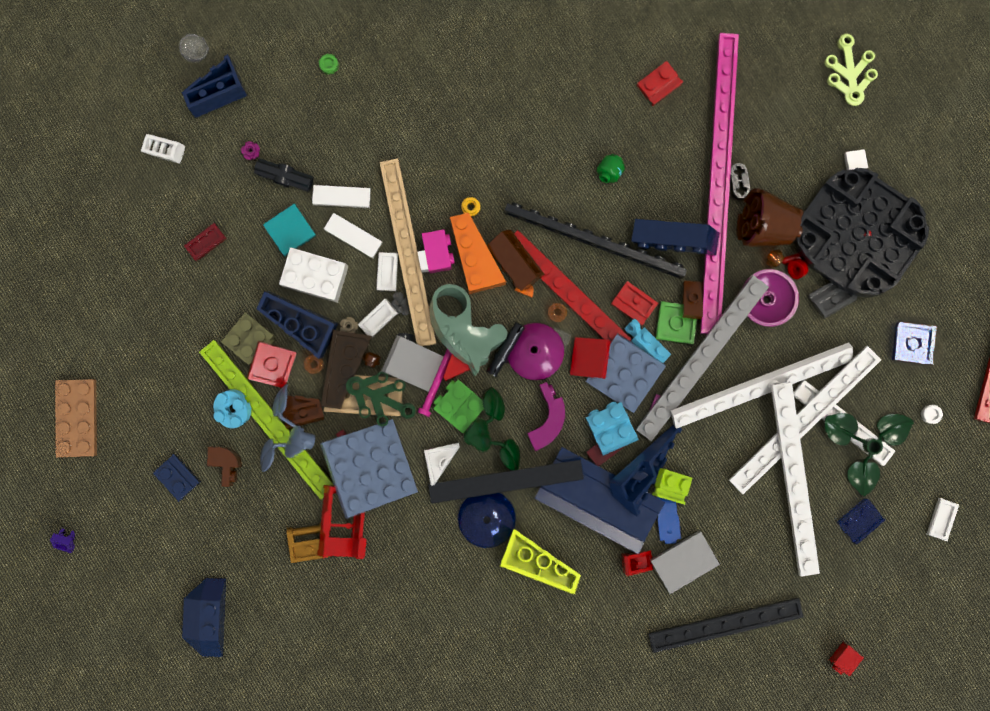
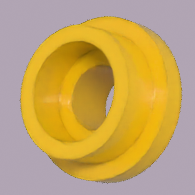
(470, 200)

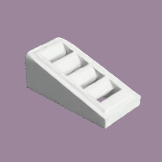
(174, 152)

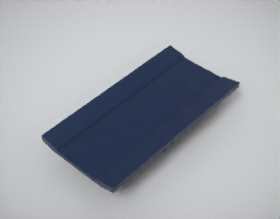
(594, 505)

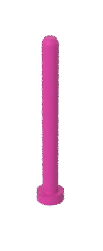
(435, 385)

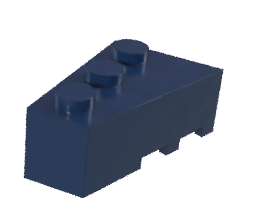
(215, 89)

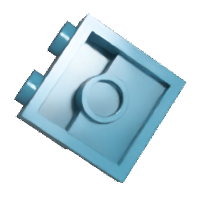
(611, 428)

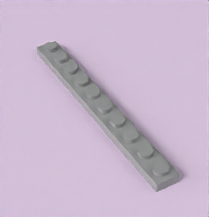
(702, 357)

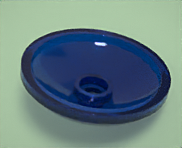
(487, 534)

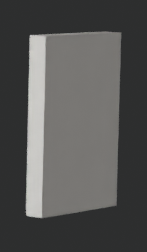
(412, 363)
(684, 562)

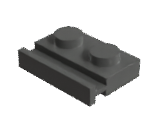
(830, 299)

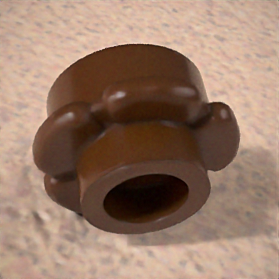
(371, 359)

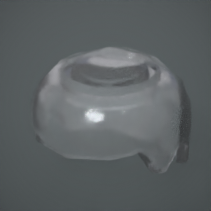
(193, 48)

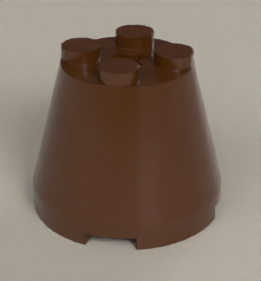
(768, 220)

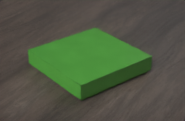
(672, 326)

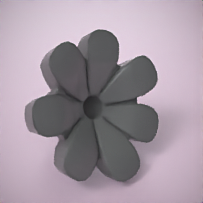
(400, 303)

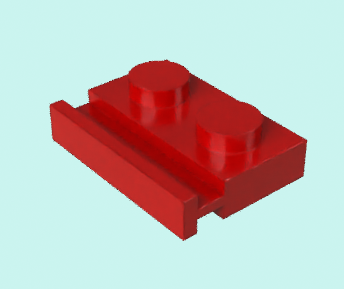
(659, 83)
(634, 303)

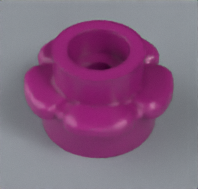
(250, 155)

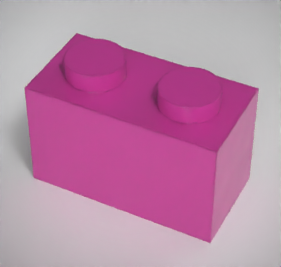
(437, 252)

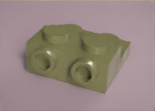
(245, 337)

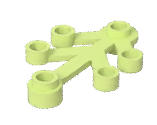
(850, 72)

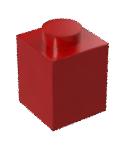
(845, 659)

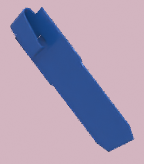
(669, 522)

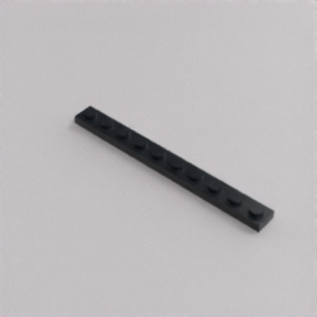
(603, 242)

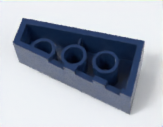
(304, 325)

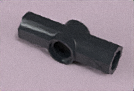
(283, 175)

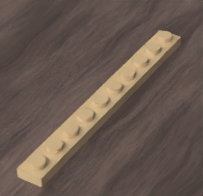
(407, 252)

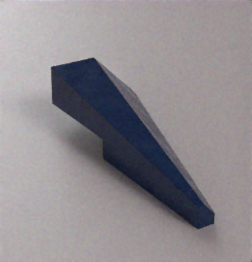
(635, 479)

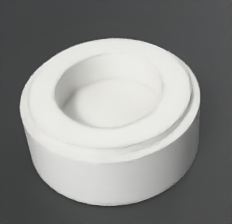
(931, 414)

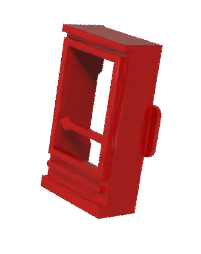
(340, 546)

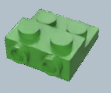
(459, 405)

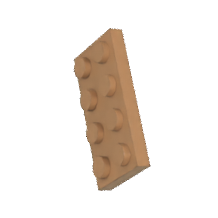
(76, 418)

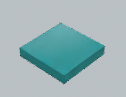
(289, 229)

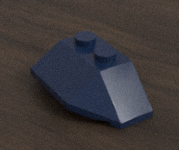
(205, 617)

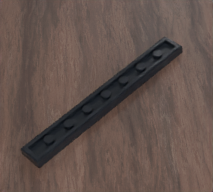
(506, 481)
(725, 625)

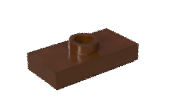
(692, 300)

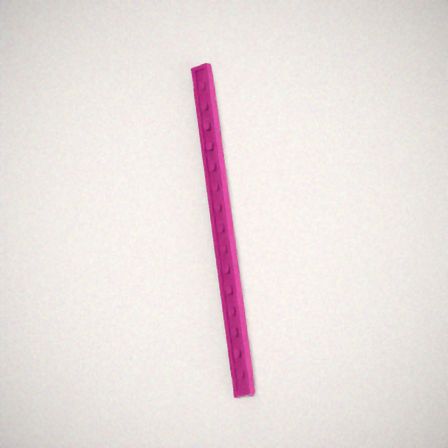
(720, 177)

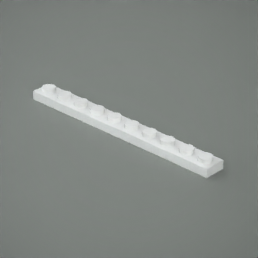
(761, 385)
(807, 417)
(795, 479)

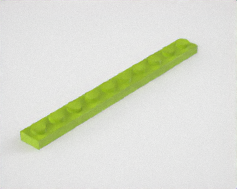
(263, 415)

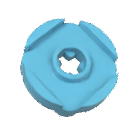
(224, 415)

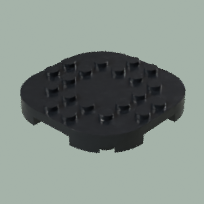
(835, 230)

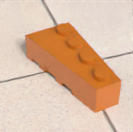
(477, 262)

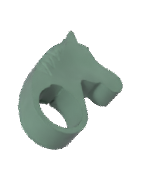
(458, 335)

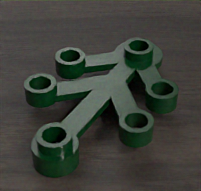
(378, 396)

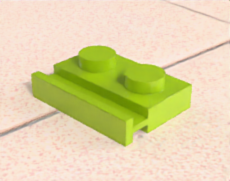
(672, 486)

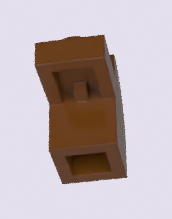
(227, 459)

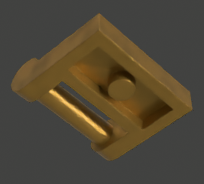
(306, 549)

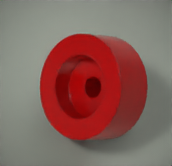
(797, 268)

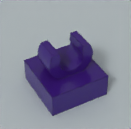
(63, 543)

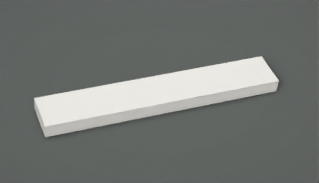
(805, 392)

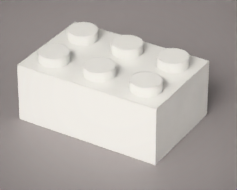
(313, 275)

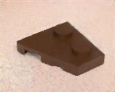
(302, 410)

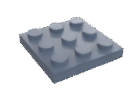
(628, 373)

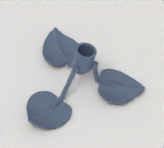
(297, 439)

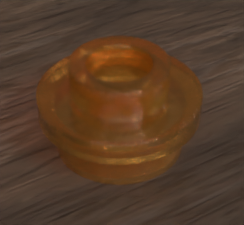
(775, 258)
(553, 317)
(307, 364)

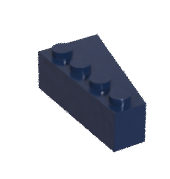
(675, 236)

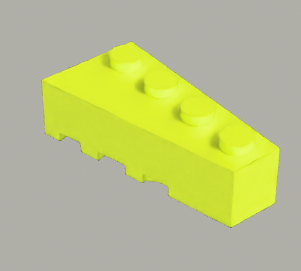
(534, 562)

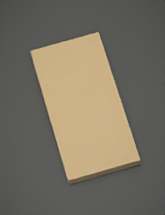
(351, 406)

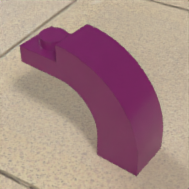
(551, 428)

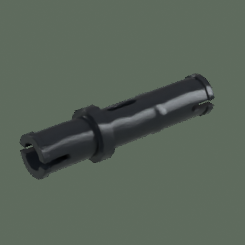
(502, 355)

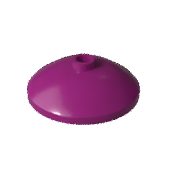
(782, 299)
(544, 362)

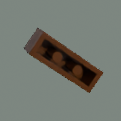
(515, 260)

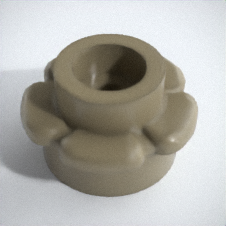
(348, 321)

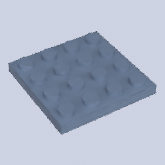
(368, 468)

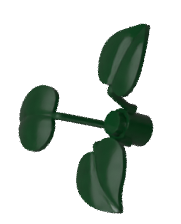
(842, 427)
(479, 436)

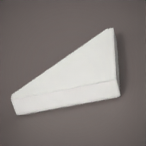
(438, 459)

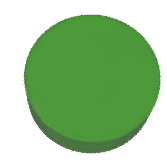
(328, 64)

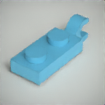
(647, 341)

